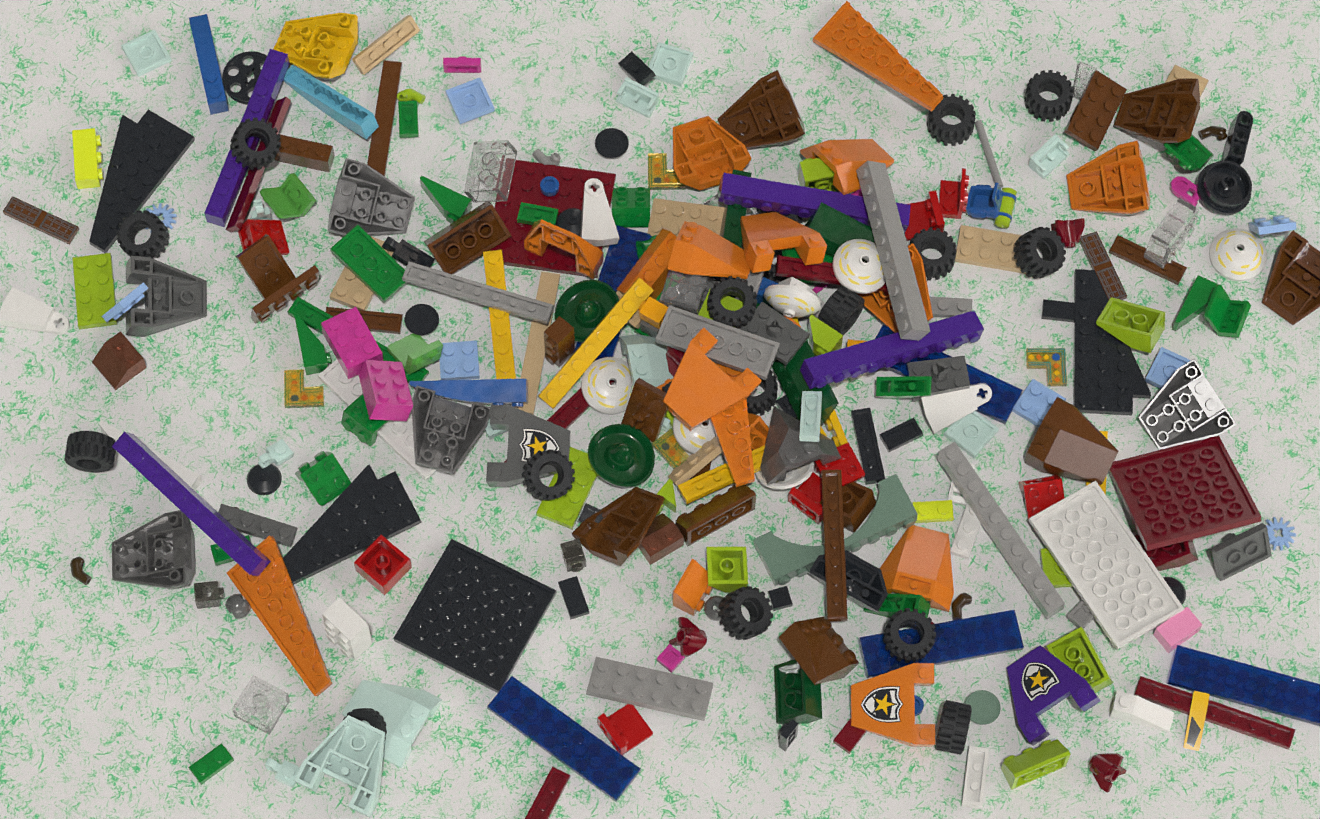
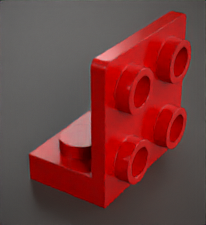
(954, 196)
(925, 215)
(255, 229)
(848, 464)
(1041, 493)
(807, 498)
(624, 728)

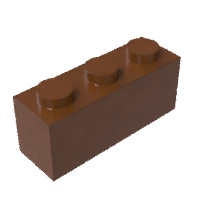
(305, 153)
(559, 342)

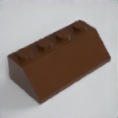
(467, 238)
(716, 513)

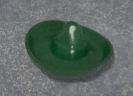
(585, 306)
(621, 455)

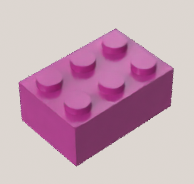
(351, 341)
(385, 390)

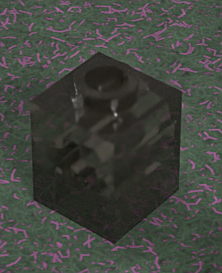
(573, 555)
(201, 592)

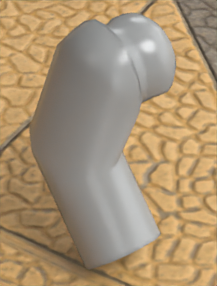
(554, 159)

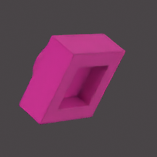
(670, 658)

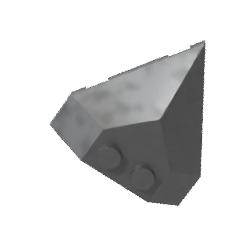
(786, 451)

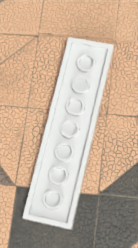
(394, 433)

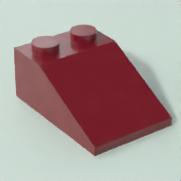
(1171, 555)

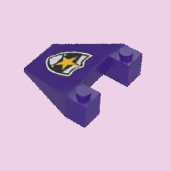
(1039, 684)

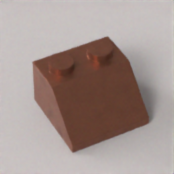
(118, 361)
(661, 539)

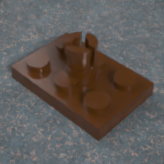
(265, 266)
(646, 409)

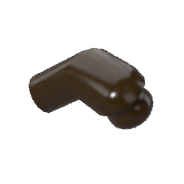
(1213, 130)
(77, 572)
(957, 605)

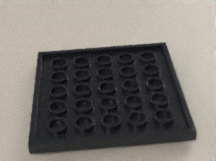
(475, 615)

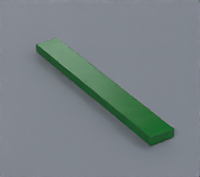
(314, 317)

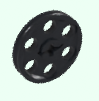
(244, 72)

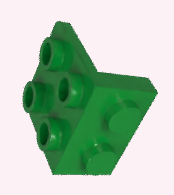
(1190, 152)
(631, 206)
(1226, 315)
(356, 420)
(323, 477)

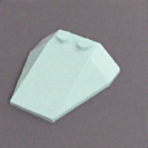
(645, 359)
(403, 711)

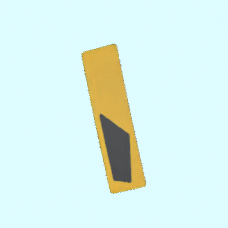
(1196, 720)

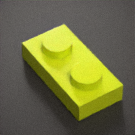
(934, 511)

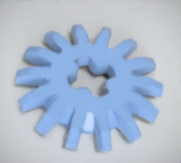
(167, 216)
(1280, 541)

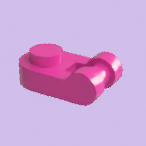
(1181, 186)

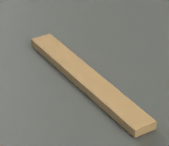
(535, 347)

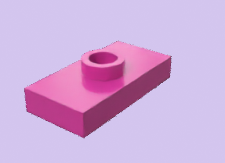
(462, 65)

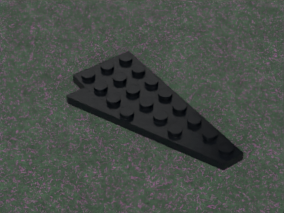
(137, 166)
(1103, 365)
(352, 524)

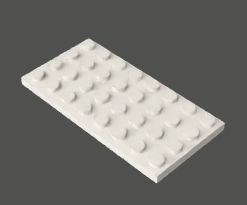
(1106, 565)

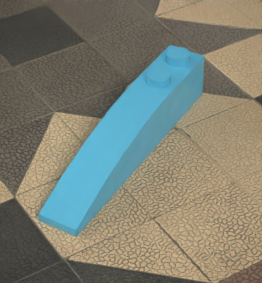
(332, 102)

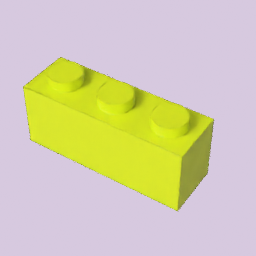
(87, 158)

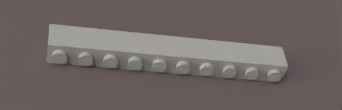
(893, 251)
(1001, 530)

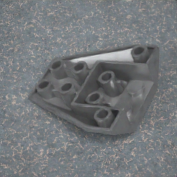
(369, 201)
(1185, 410)
(444, 430)
(156, 553)

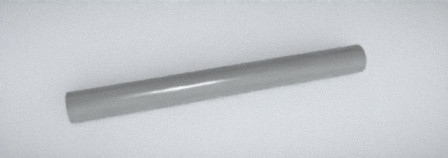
(988, 152)

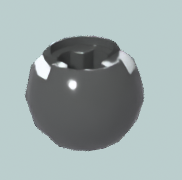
(238, 606)
(708, 607)

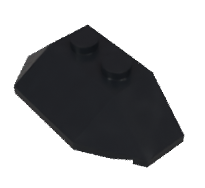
(863, 581)

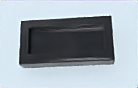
(1058, 310)
(901, 435)
(573, 597)

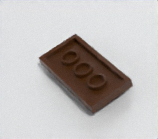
(1095, 110)
(278, 300)

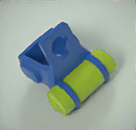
(992, 203)

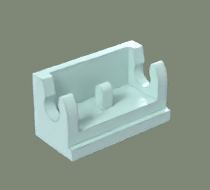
(637, 97)
(1049, 156)

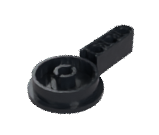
(1228, 171)

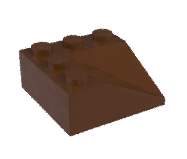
(819, 650)

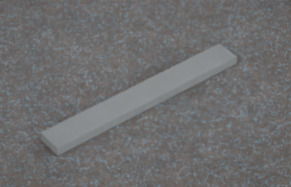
(478, 292)

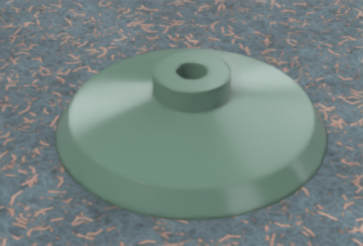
(984, 707)

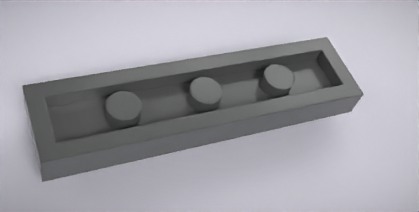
(258, 525)

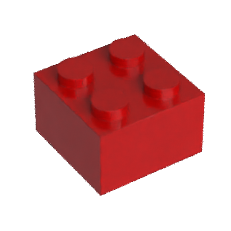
(382, 564)

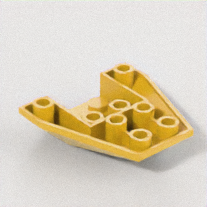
(320, 43)

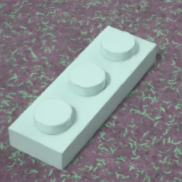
(810, 416)

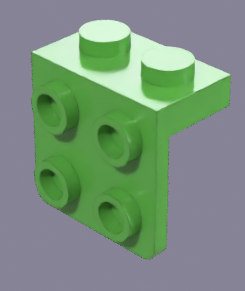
(289, 199)
(415, 352)

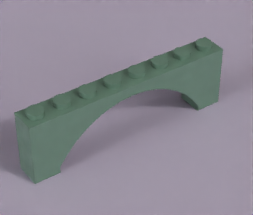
(787, 560)

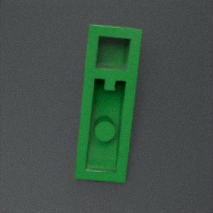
(449, 203)
(1195, 302)
(312, 350)
(903, 387)
(898, 602)

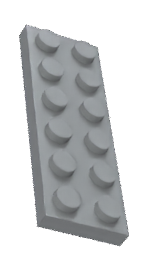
(734, 346)
(649, 688)

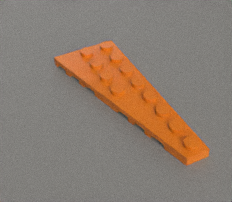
(862, 46)
(734, 437)
(280, 611)

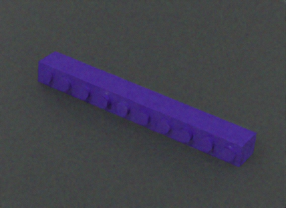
(258, 107)
(794, 199)
(890, 350)
(191, 504)

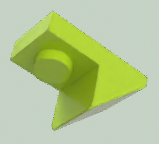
(667, 492)

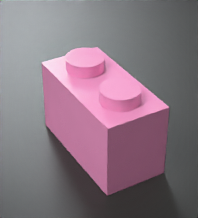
(1177, 629)

